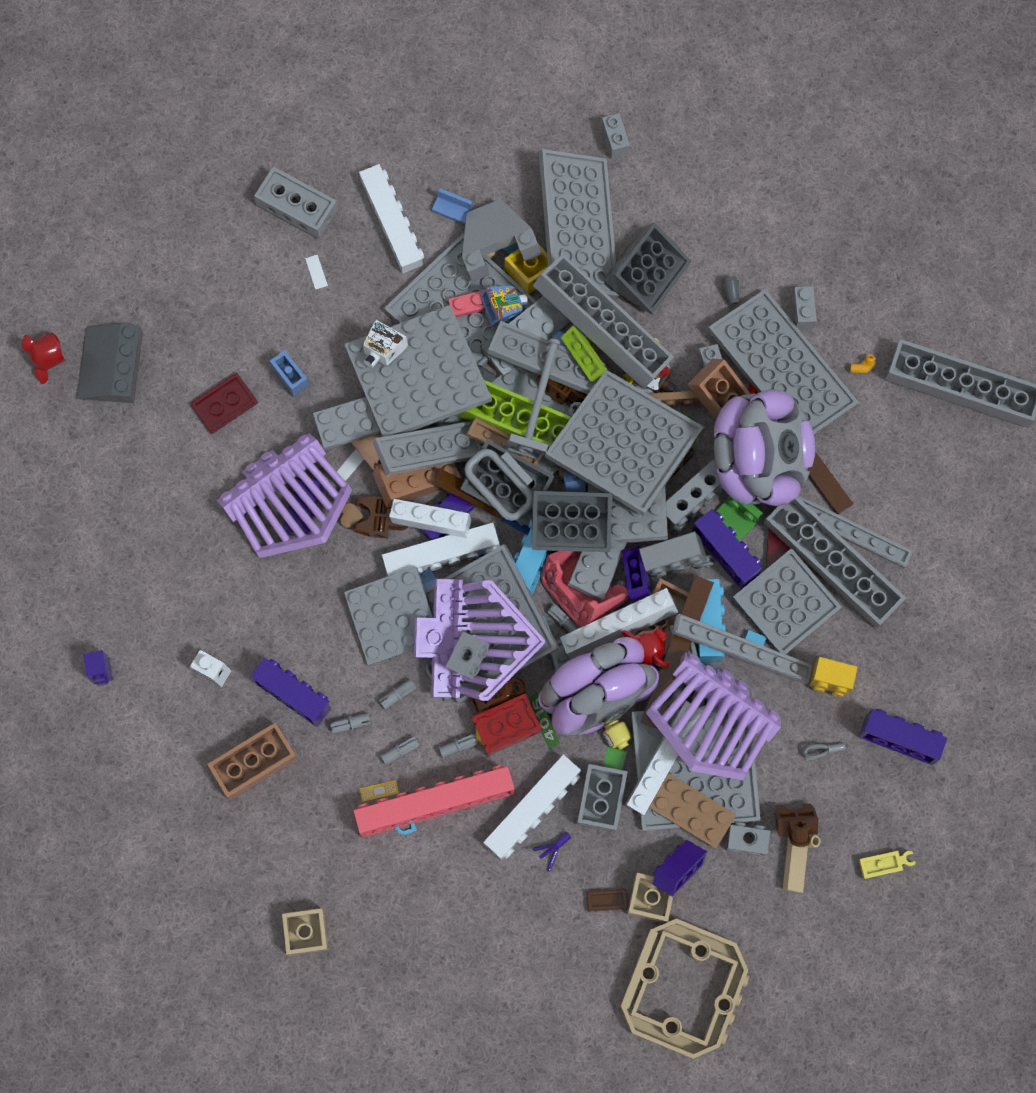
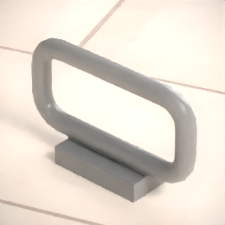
(515, 474)

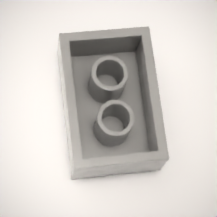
(673, 555)
(602, 798)

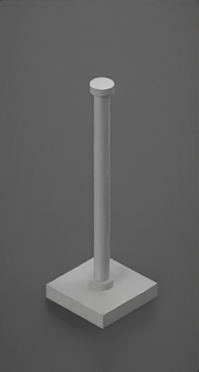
(525, 445)

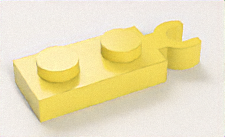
(884, 864)

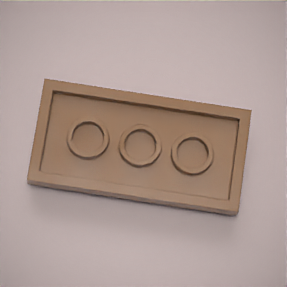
(692, 810)

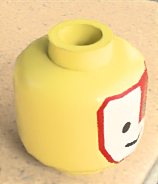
(617, 735)

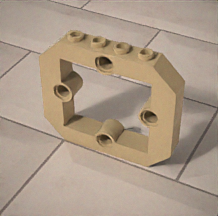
(715, 947)

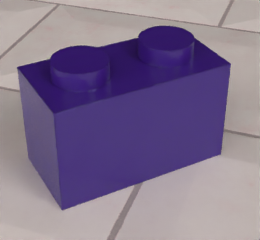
(98, 667)

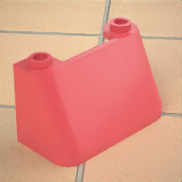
(576, 604)

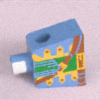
(502, 303)

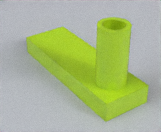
(584, 354)

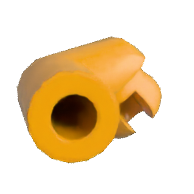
(865, 366)

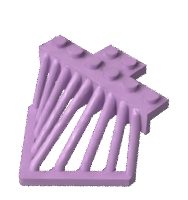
(271, 474)
(439, 636)
(731, 698)

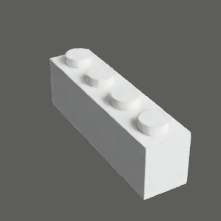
(430, 518)

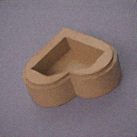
(350, 516)

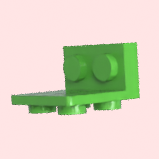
(739, 516)

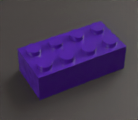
(727, 549)
(292, 693)
(903, 737)

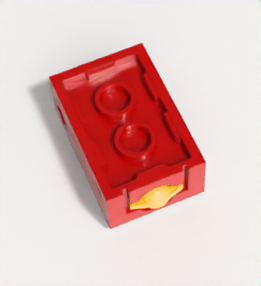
(506, 724)

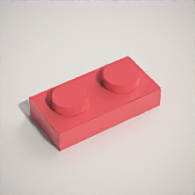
(466, 304)

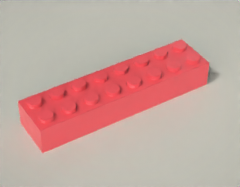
(434, 801)

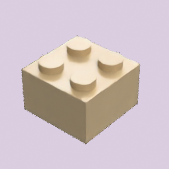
(649, 901)
(305, 932)

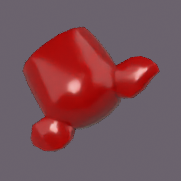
(43, 353)
(653, 645)

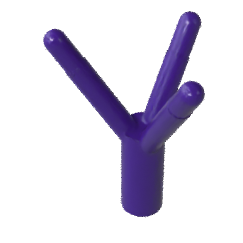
(553, 846)

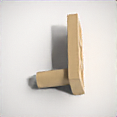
(796, 865)

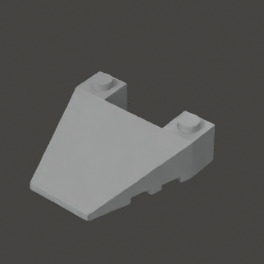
(492, 229)

